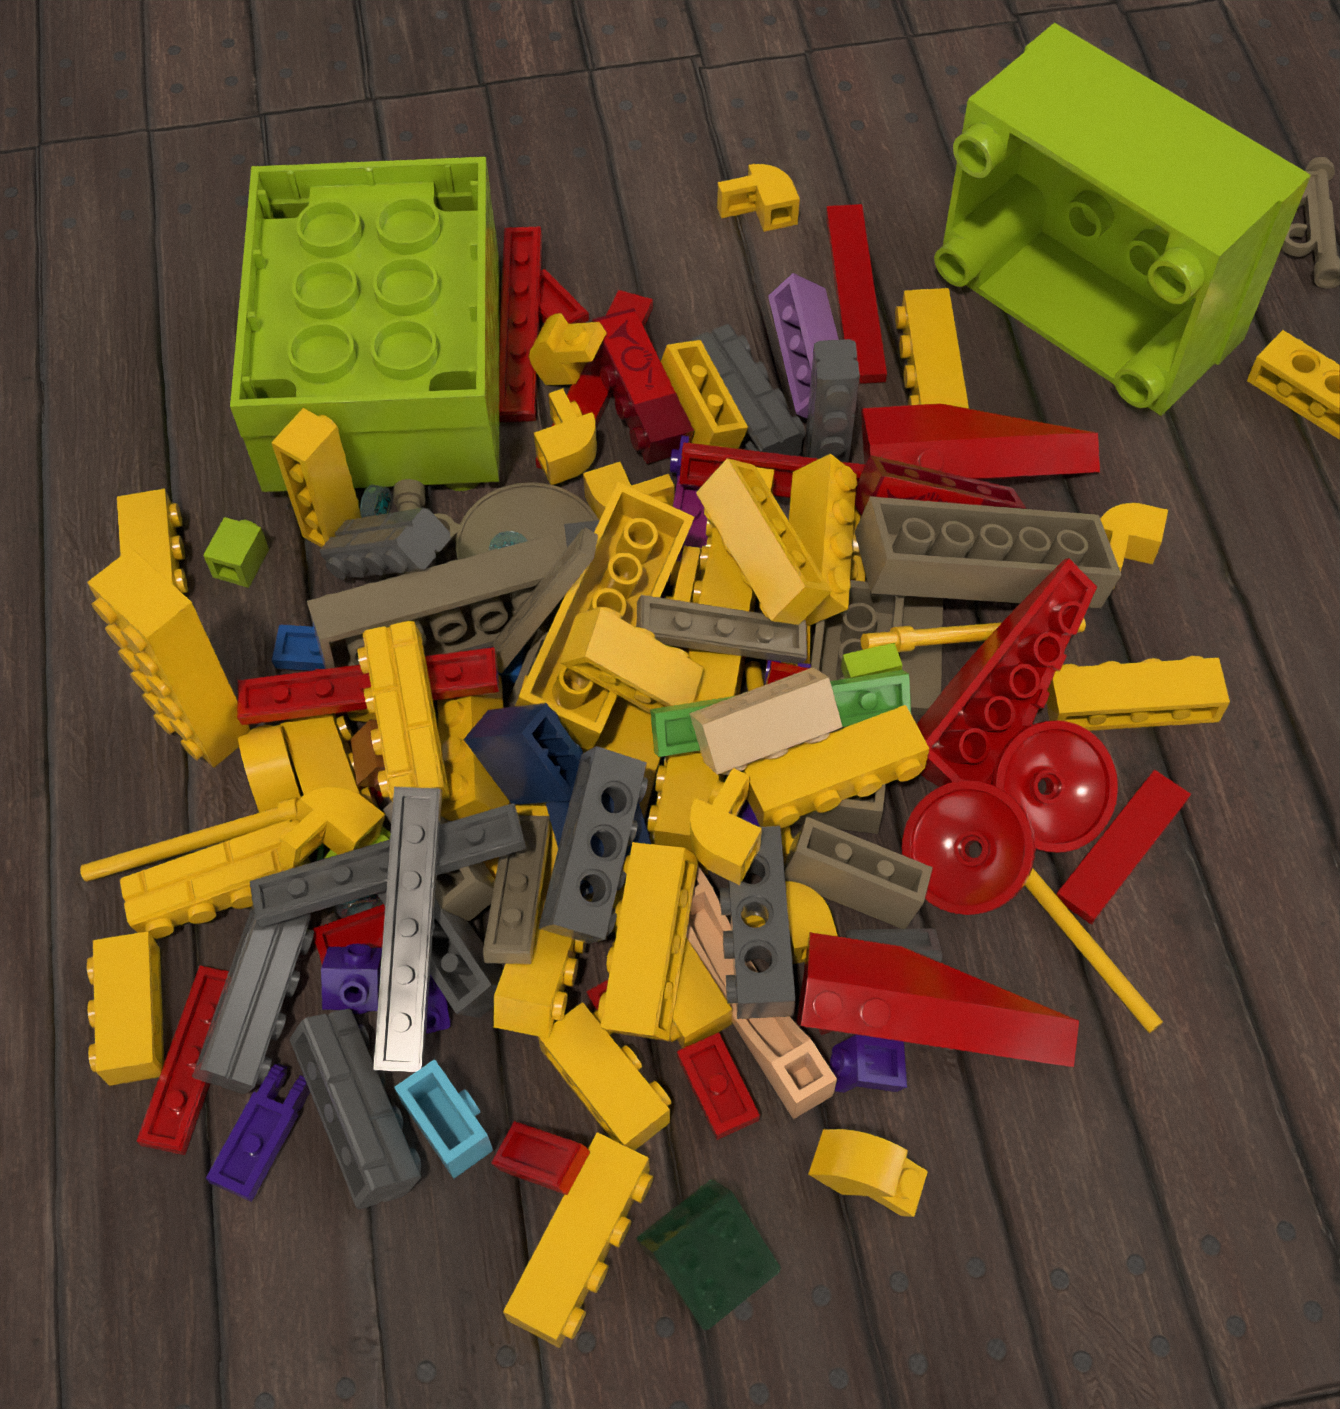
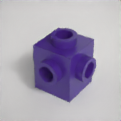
(351, 978)

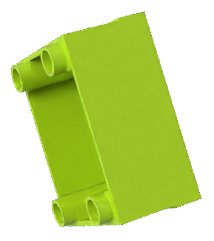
(1114, 217)
(375, 308)

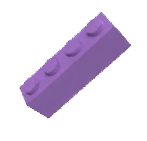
(801, 319)

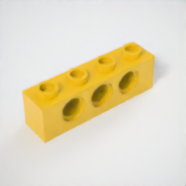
(1300, 380)

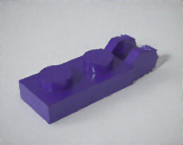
(258, 1135)

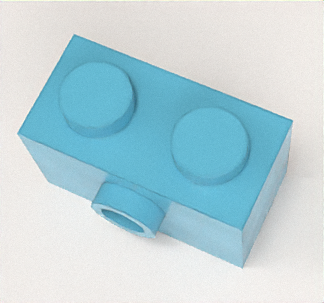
(445, 1118)

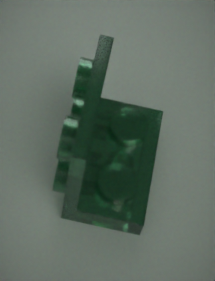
(710, 1253)

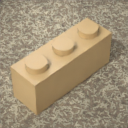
(766, 721)

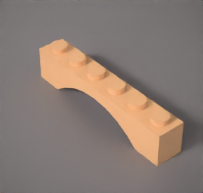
(776, 1043)

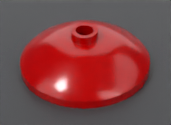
(1077, 778)
(941, 836)

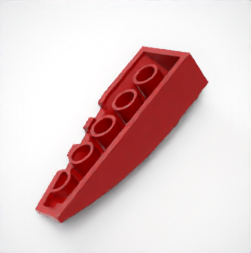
(976, 442)
(1004, 680)
(918, 1000)

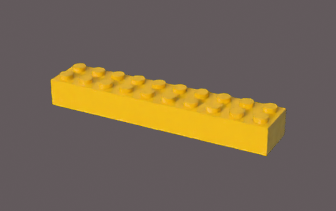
(686, 774)

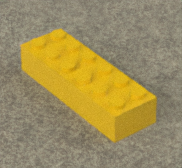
(631, 559)
(169, 656)

